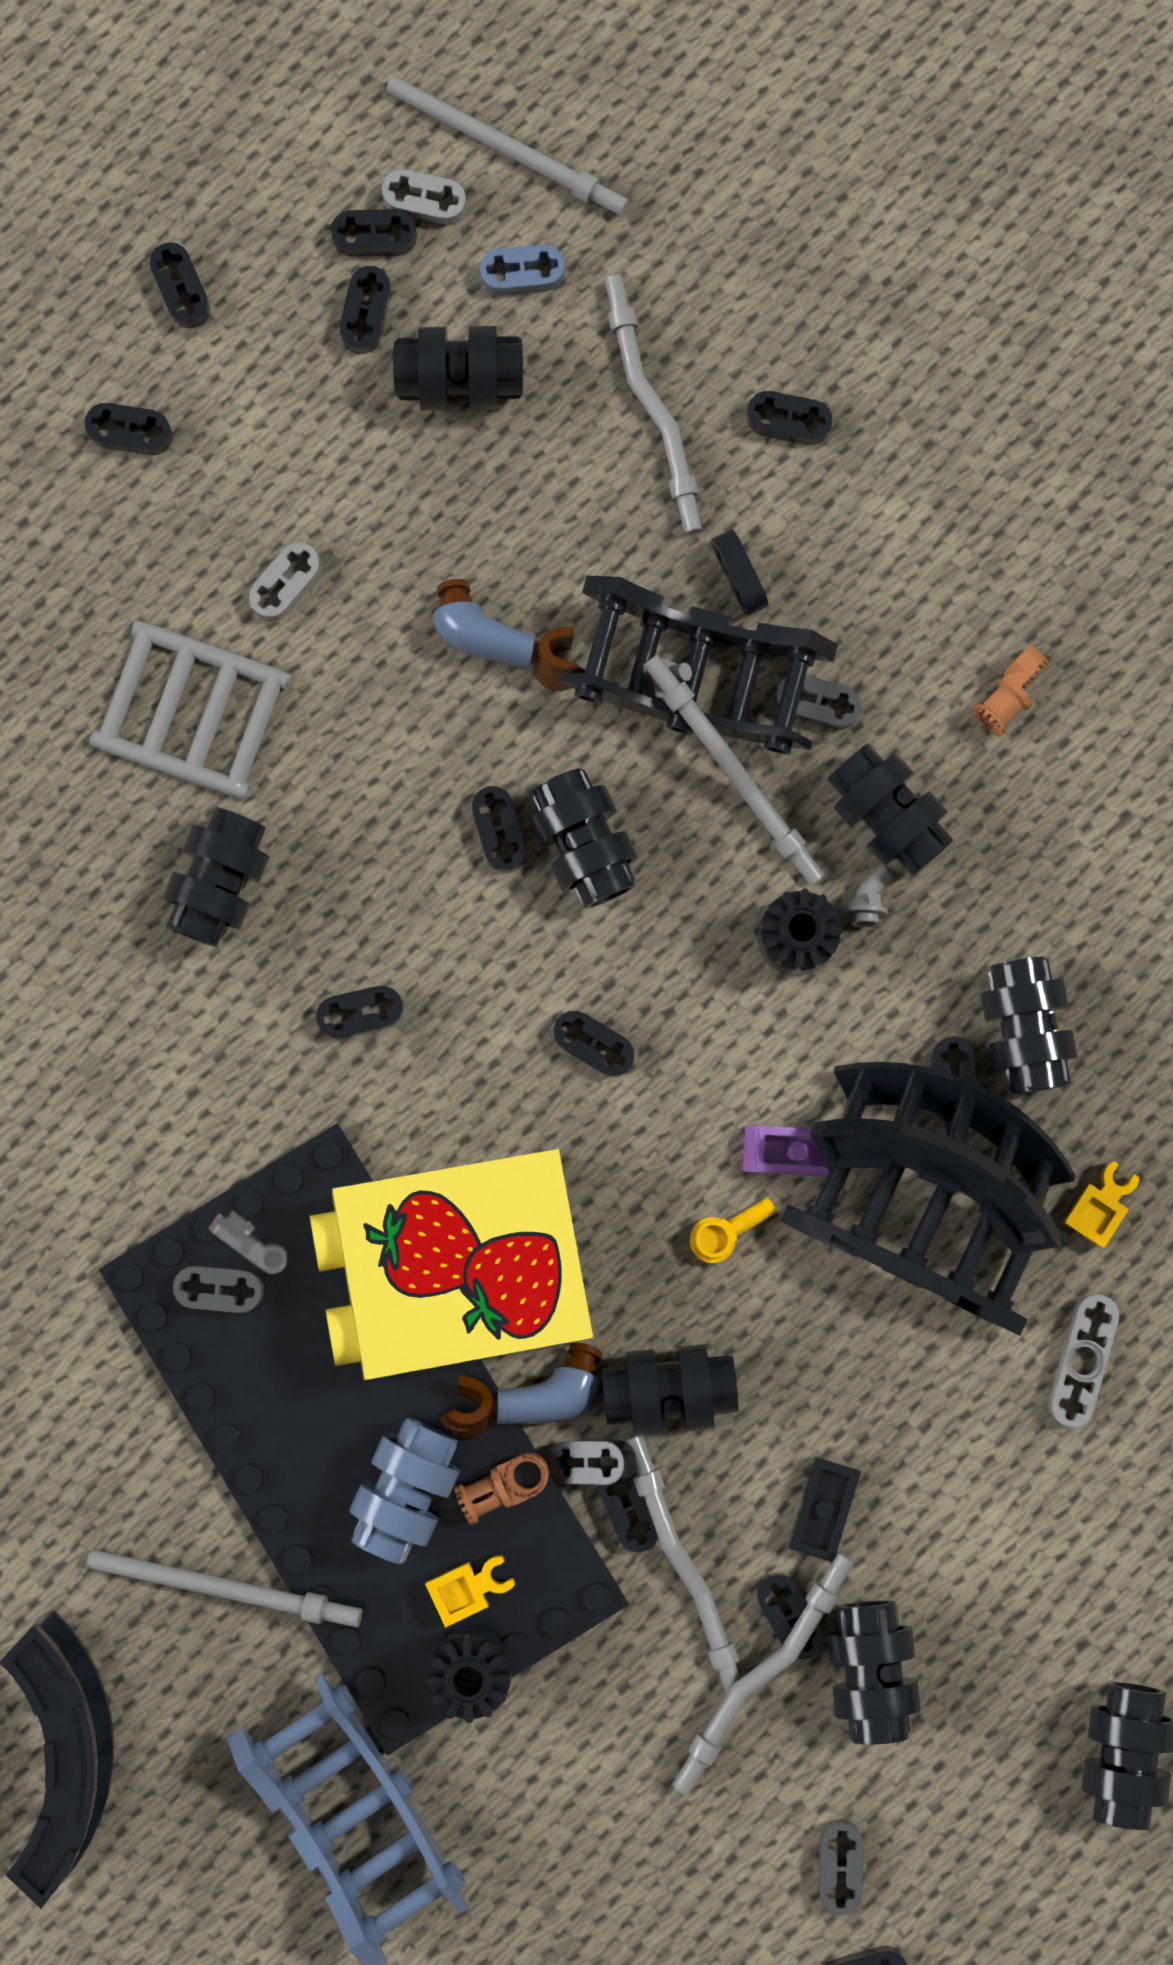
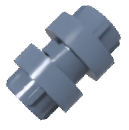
(396, 1509)

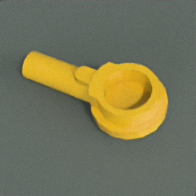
(715, 1238)

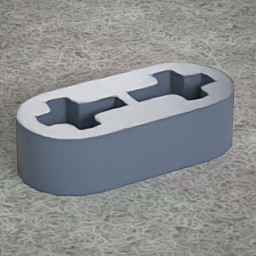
(522, 259)

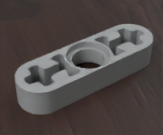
(1105, 1330)

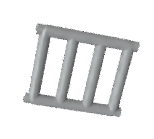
(150, 753)

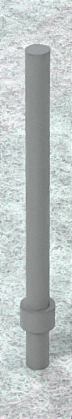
(583, 184)
(311, 1607)

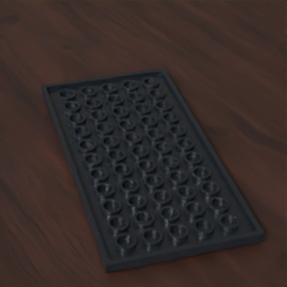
(302, 1438)

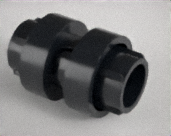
(423, 368)
(877, 794)
(575, 819)
(222, 861)
(1025, 1002)
(686, 1388)
(875, 1693)
(1131, 1738)

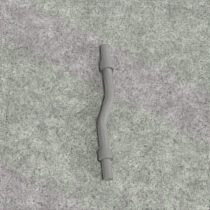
(682, 486)
(679, 697)
(649, 1484)
(706, 1746)

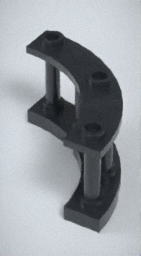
(705, 628)
(944, 1159)
(911, 1262)
(78, 1752)

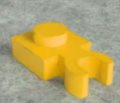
(1097, 1211)
(462, 1591)

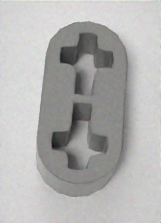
(425, 186)
(293, 588)

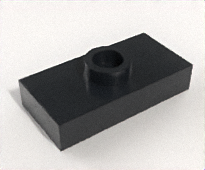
(824, 1509)

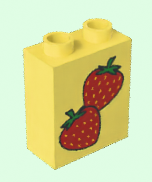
(453, 1265)

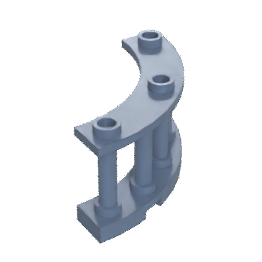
(313, 1841)

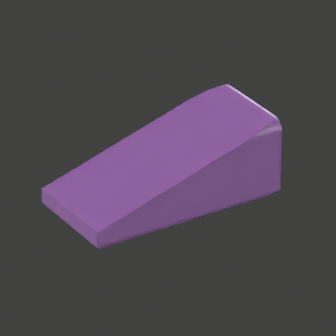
(781, 1151)

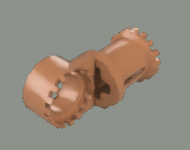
(1010, 696)
(503, 1485)

